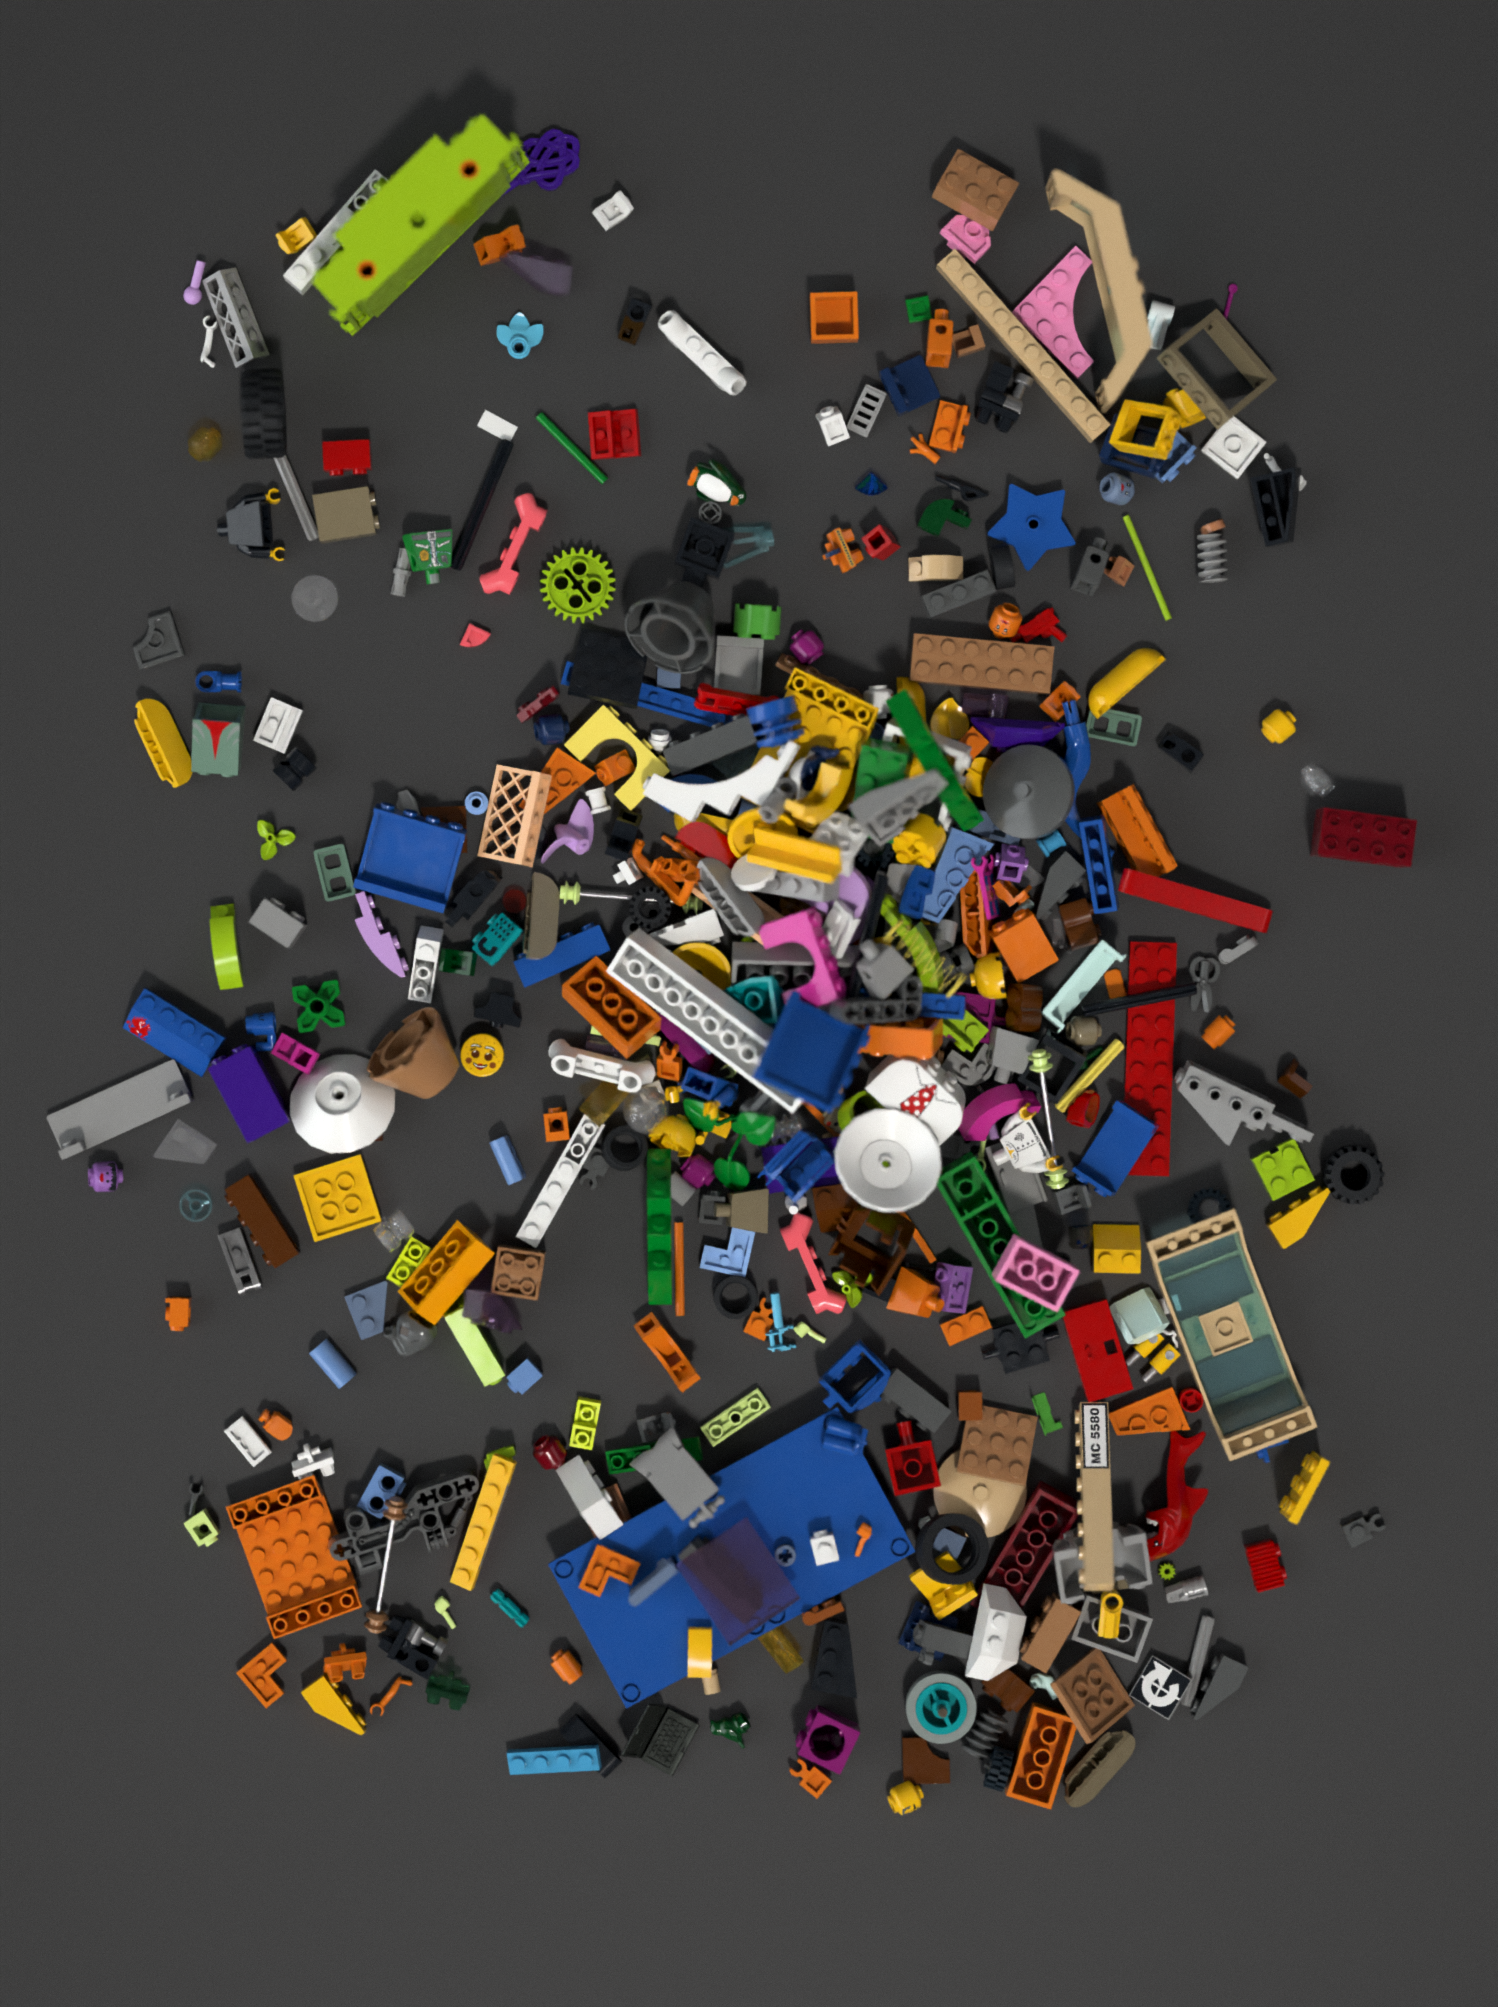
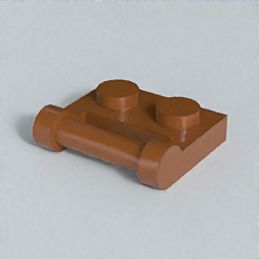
(823, 1610)

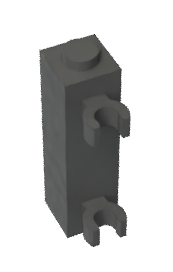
(942, 1639)

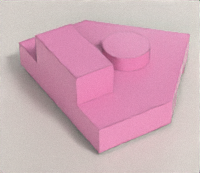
(967, 237)

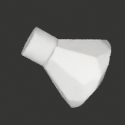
(796, 1207)

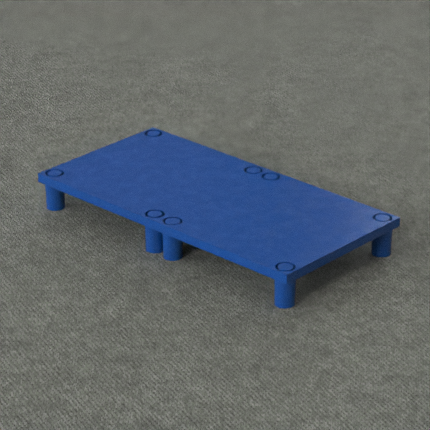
(787, 1496)

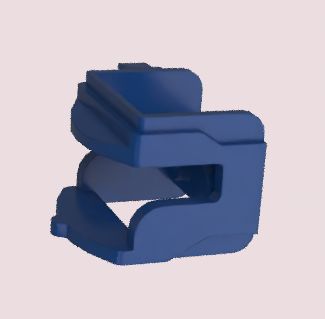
(803, 1167)
(869, 1393)

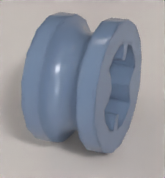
(779, 1550)

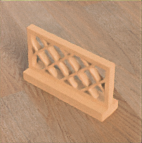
(531, 820)

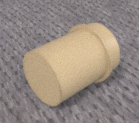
(711, 1685)

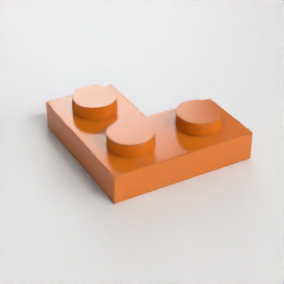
(607, 1563)
(257, 1674)

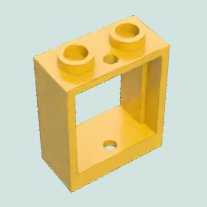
(1127, 424)

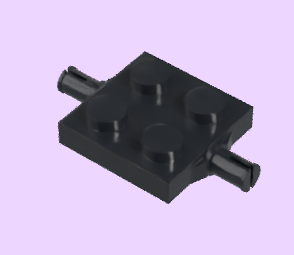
(1016, 1351)

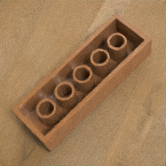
(981, 664)

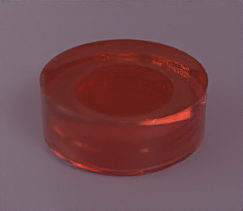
(514, 901)

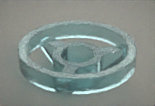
(202, 1203)

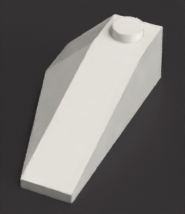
(699, 928)

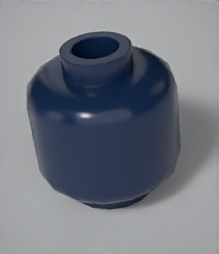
(551, 729)

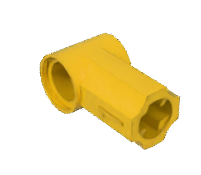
(1109, 1615)

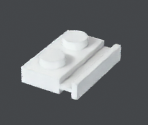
(278, 725)
(840, 927)

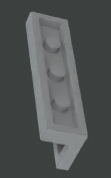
(238, 314)

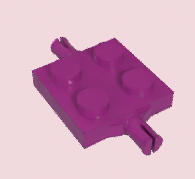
(982, 1010)

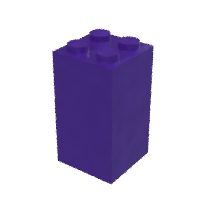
(249, 1092)

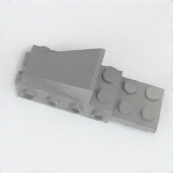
(1226, 1115)

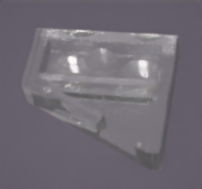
(185, 1145)

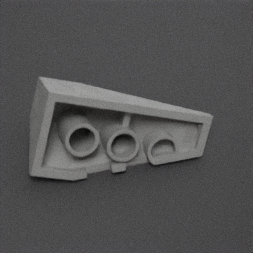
(888, 808)

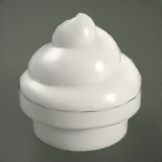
(659, 740)

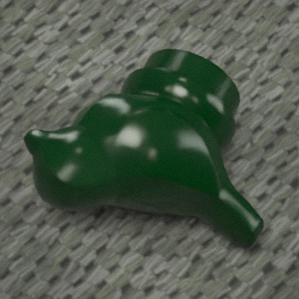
(731, 1728)

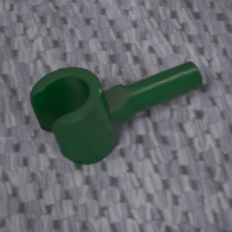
(1091, 1054)

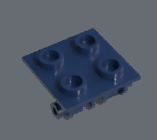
(924, 1612)

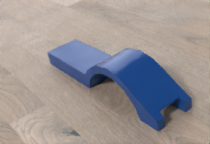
(937, 1005)

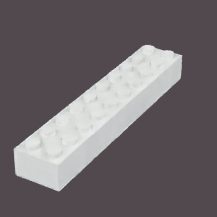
(696, 1007)

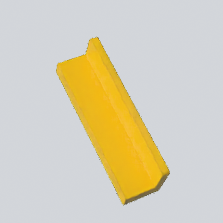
(796, 855)

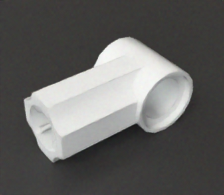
(1159, 319)

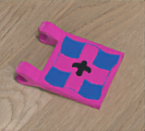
(986, 880)

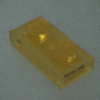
(781, 1650)

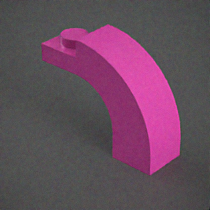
(991, 1106)

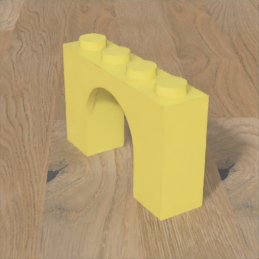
(606, 726)

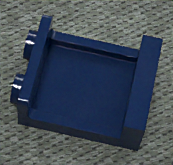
(1131, 462)

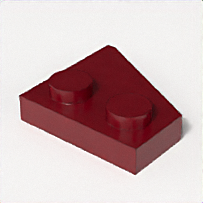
(544, 698)

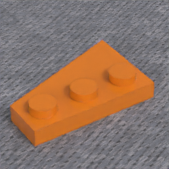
(566, 777)
(1150, 1414)

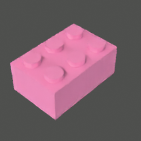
(1035, 1272)

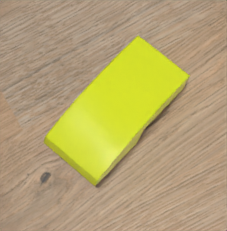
(408, 1261)
(585, 1423)

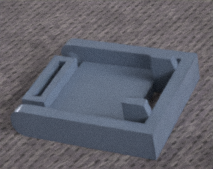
(653, 1581)

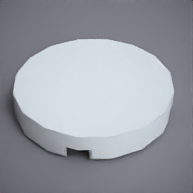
(751, 876)

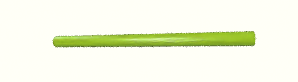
(1147, 567)

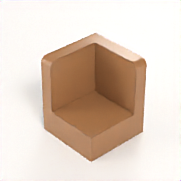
(968, 341)

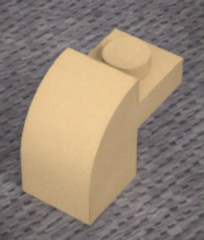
(936, 568)

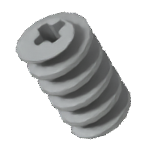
(1212, 558)

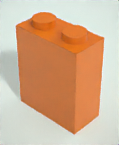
(1023, 945)

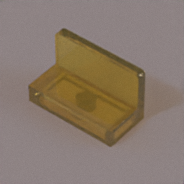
(603, 1102)

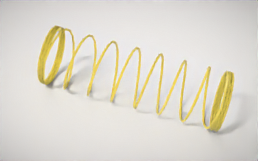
(886, 938)

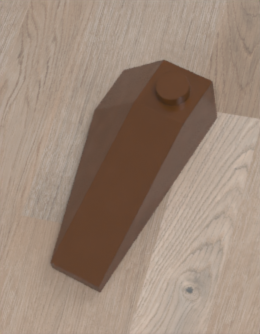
(831, 1204)

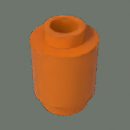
(1219, 1031)
(566, 1666)

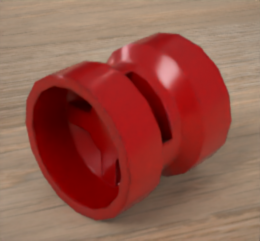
(1190, 1403)

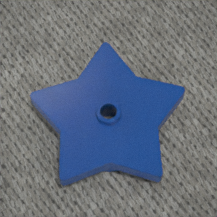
(1015, 528)

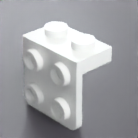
(844, 833)

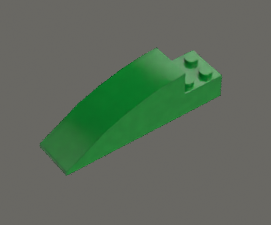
(988, 1233)

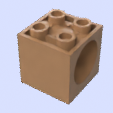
(518, 1272)

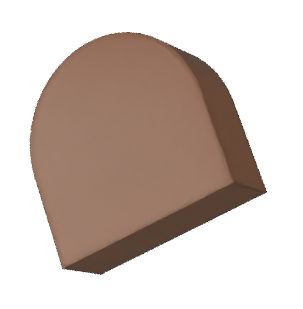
(1213, 527)

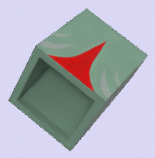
(217, 739)

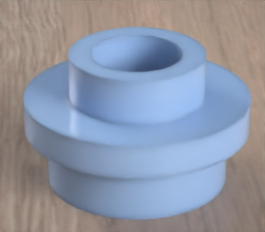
(482, 808)

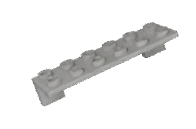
(119, 1109)

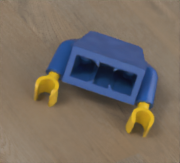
(706, 1086)

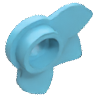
(519, 333)

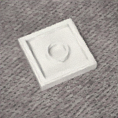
(1233, 447)

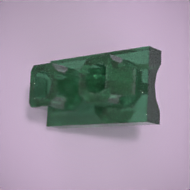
(447, 1688)

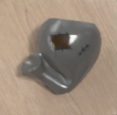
(411, 1333)

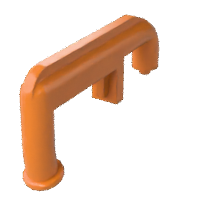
(662, 880)

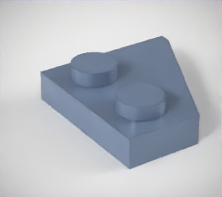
(368, 1309)

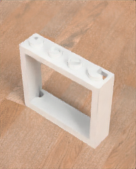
(947, 746)

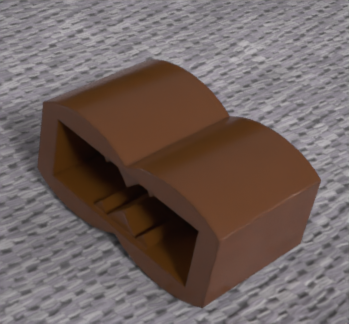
(1079, 924)
(1024, 1007)
(1010, 1689)

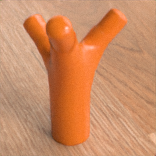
(924, 449)

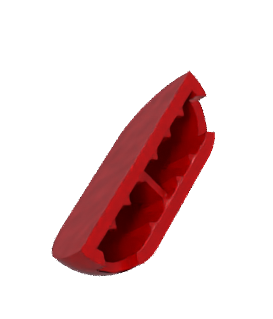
(706, 843)

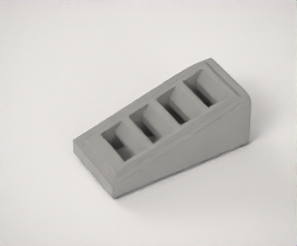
(874, 392)

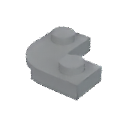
(969, 1072)

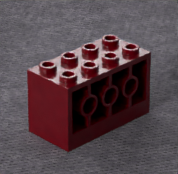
(1363, 837)

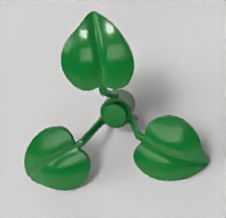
(755, 1126)

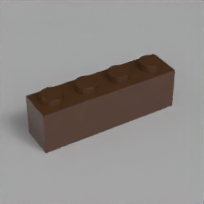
(262, 1221)

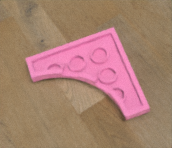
(1049, 313)

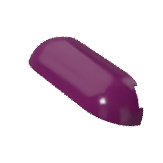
(687, 1045)

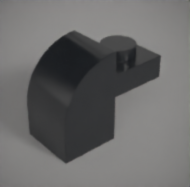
(623, 834)

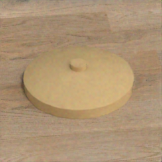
(987, 1501)

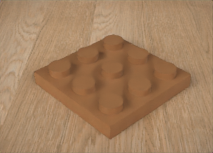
(998, 1446)
(1092, 1695)

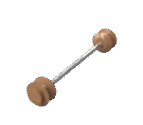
(394, 1513)

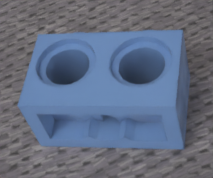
(377, 1488)

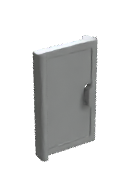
(1019, 1187)

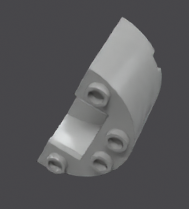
(1129, 1561)

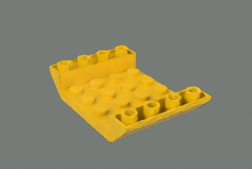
(829, 720)

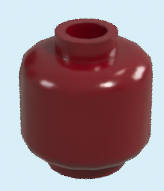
(549, 1452)

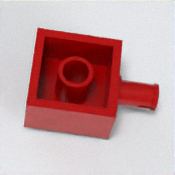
(912, 1463)

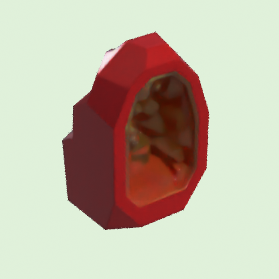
(1084, 1109)

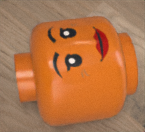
(1005, 620)

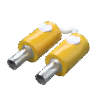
(1161, 1361)

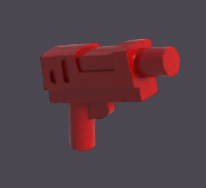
(1043, 624)

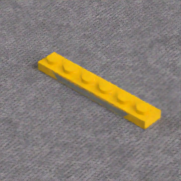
(483, 1521)

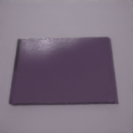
(738, 1581)

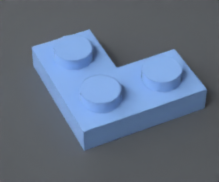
(730, 1260)

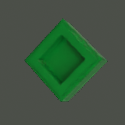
(918, 309)

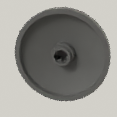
(1028, 792)

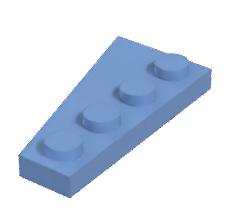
(953, 870)

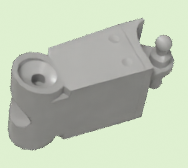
(678, 1478)

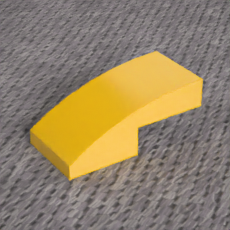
(699, 1652)

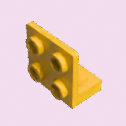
(944, 1597)

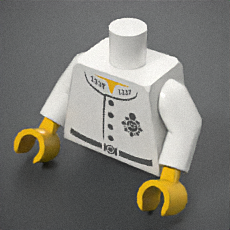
(1024, 1145)

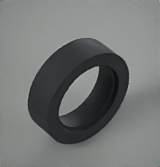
(978, 1540)

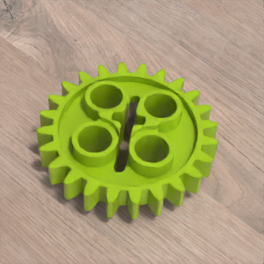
(594, 572)

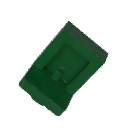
(457, 962)

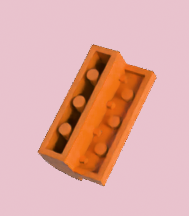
(1137, 832)

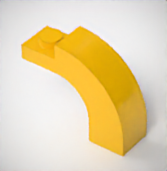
(825, 796)

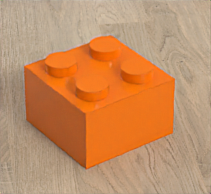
(834, 317)

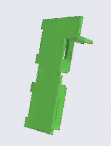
(1042, 1406)

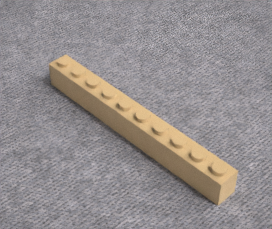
(1022, 346)

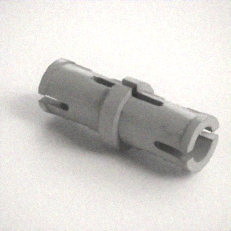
(401, 574)

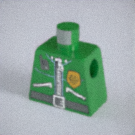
(429, 552)

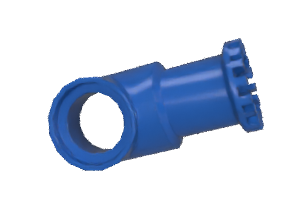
(220, 681)

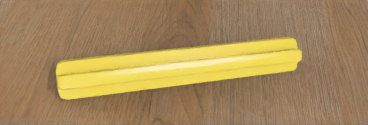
(1089, 1075)

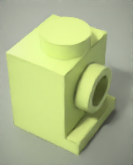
(193, 1526)

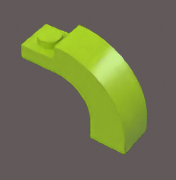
(225, 947)

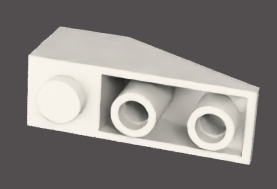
(425, 964)

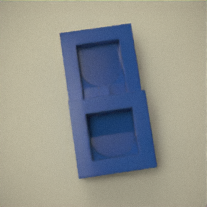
(917, 887)

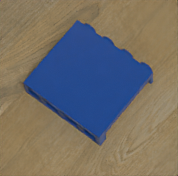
(410, 857)
(811, 1054)

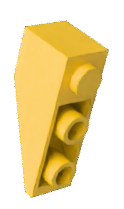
(1294, 1223)
(329, 1702)

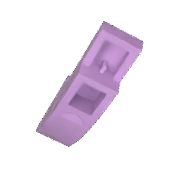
(382, 945)

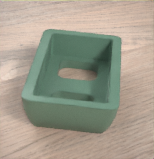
(1110, 735)
(327, 874)

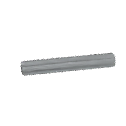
(297, 498)
(1198, 1658)

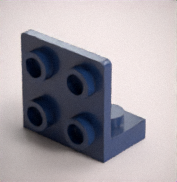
(909, 385)

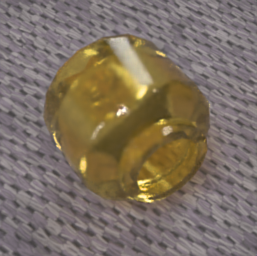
(204, 444)

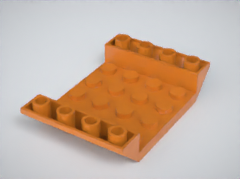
(290, 1559)

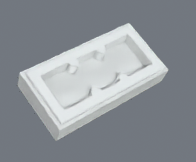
(248, 1441)

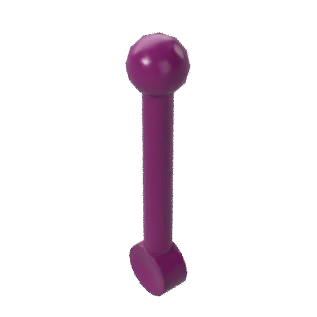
(1232, 289)

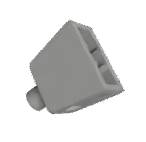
(882, 968)
(1009, 1052)

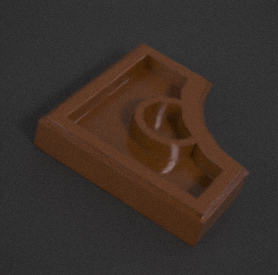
(921, 1764)

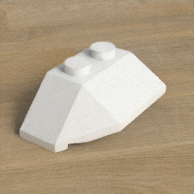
(996, 1634)

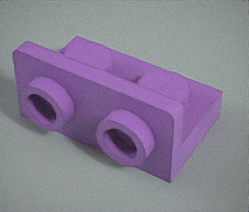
(954, 1286)

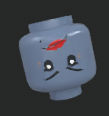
(1117, 488)

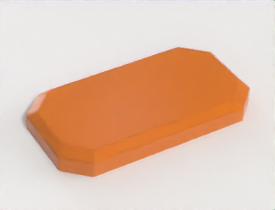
(1114, 983)

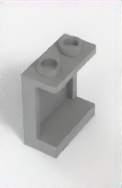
(739, 664)

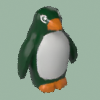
(716, 484)

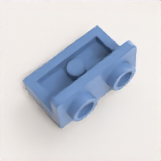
(1180, 453)

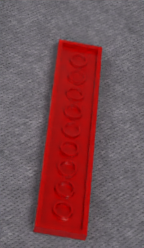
(1151, 1050)

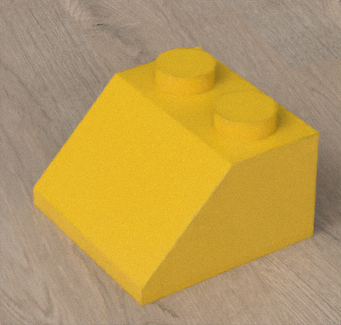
(1116, 1249)

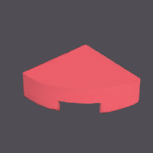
(474, 636)

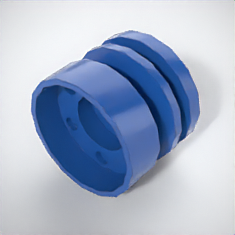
(775, 721)

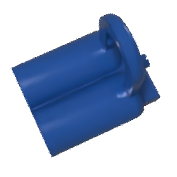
(844, 1437)

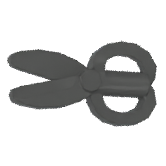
(1203, 987)

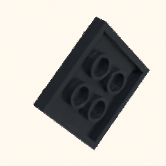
(607, 669)

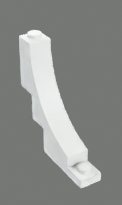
(753, 784)

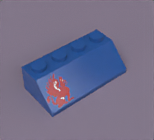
(174, 1032)

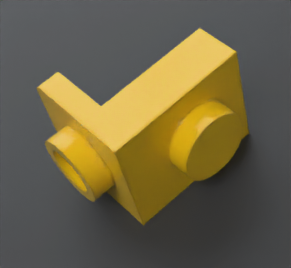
(296, 236)

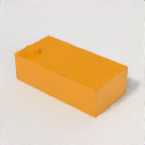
(446, 1272)

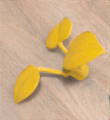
(951, 723)

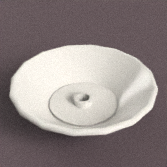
(346, 1122)
(901, 1142)

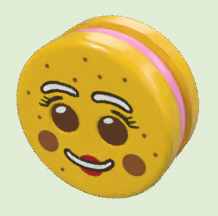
(482, 1055)

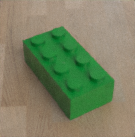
(880, 766)

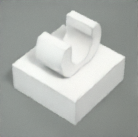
(628, 871)

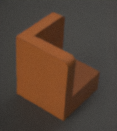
(969, 1405)

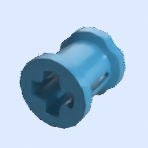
(1051, 843)

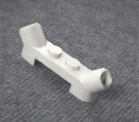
(701, 353)
(627, 1074)

